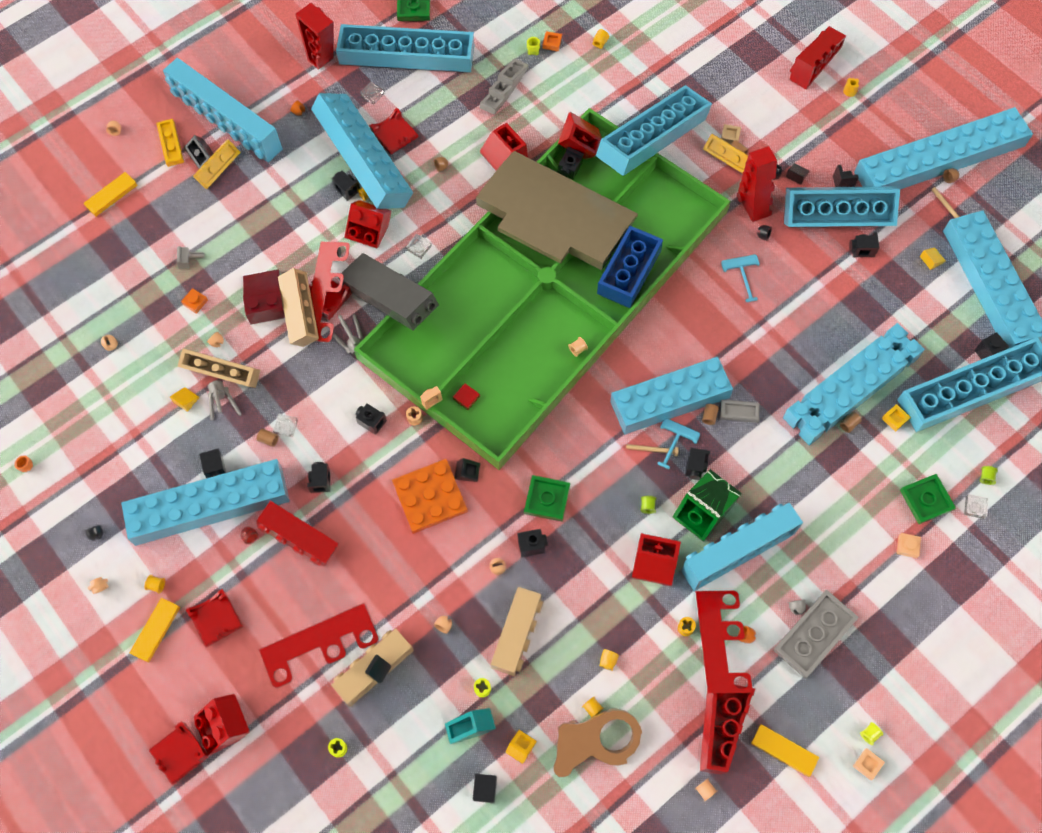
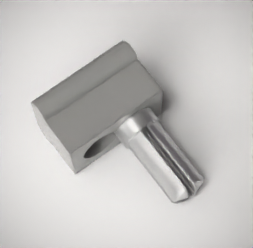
(184, 255)

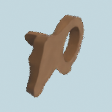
(582, 740)

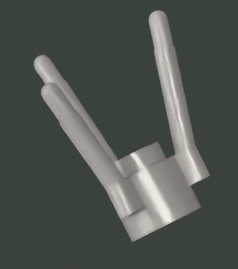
(353, 341)
(217, 392)

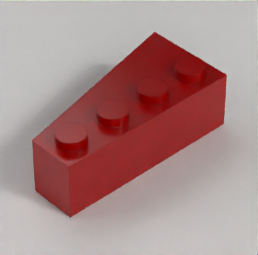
(316, 34)
(816, 57)
(758, 183)
(296, 534)
(722, 729)

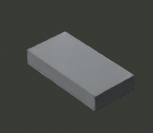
(739, 411)

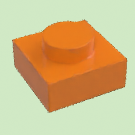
(552, 41)
(194, 300)

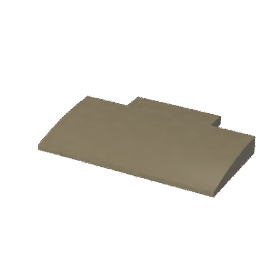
(554, 212)

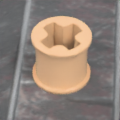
(578, 346)
(412, 410)
(706, 789)

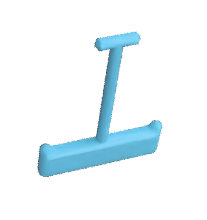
(741, 262)
(680, 430)

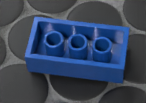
(629, 266)

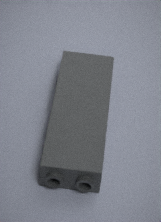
(389, 291)

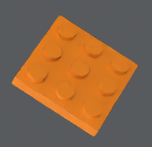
(429, 496)

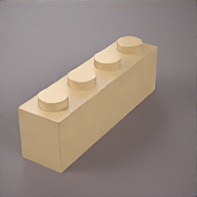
(298, 307)
(219, 368)
(516, 631)
(354, 682)

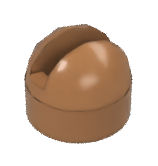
(440, 163)
(951, 175)

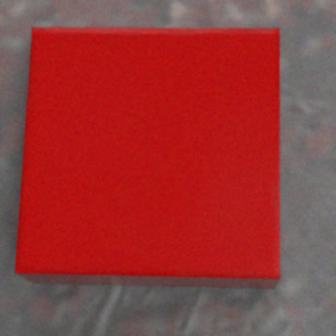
(466, 396)

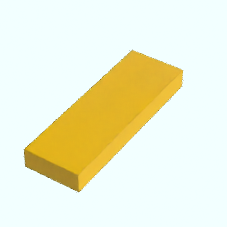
(170, 142)
(726, 152)
(216, 164)
(110, 194)
(154, 630)
(785, 750)

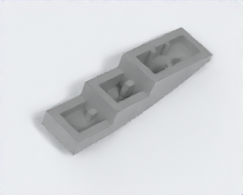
(504, 86)

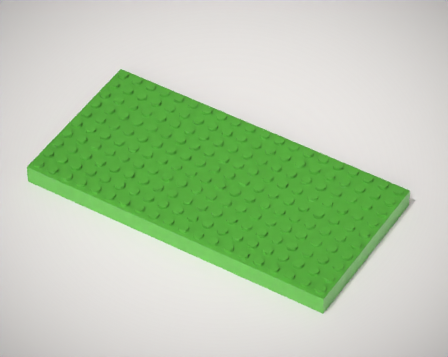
(515, 311)

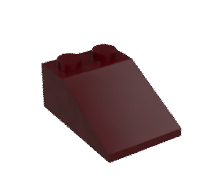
(262, 297)

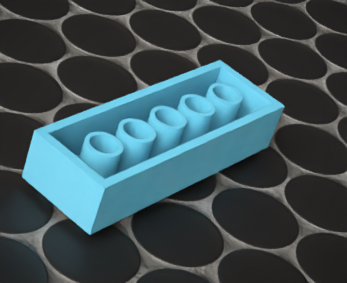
(841, 206)
(671, 395)
(741, 546)

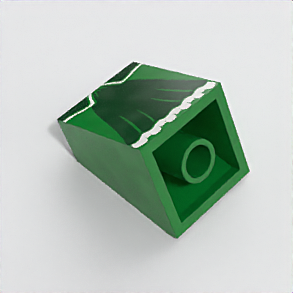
(706, 505)

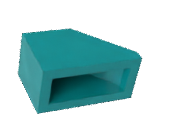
(470, 725)

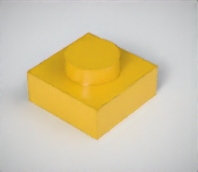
(896, 417)

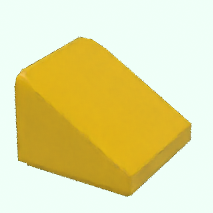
(932, 258)
(184, 398)
(520, 746)

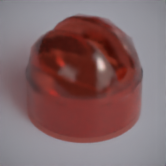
(249, 535)

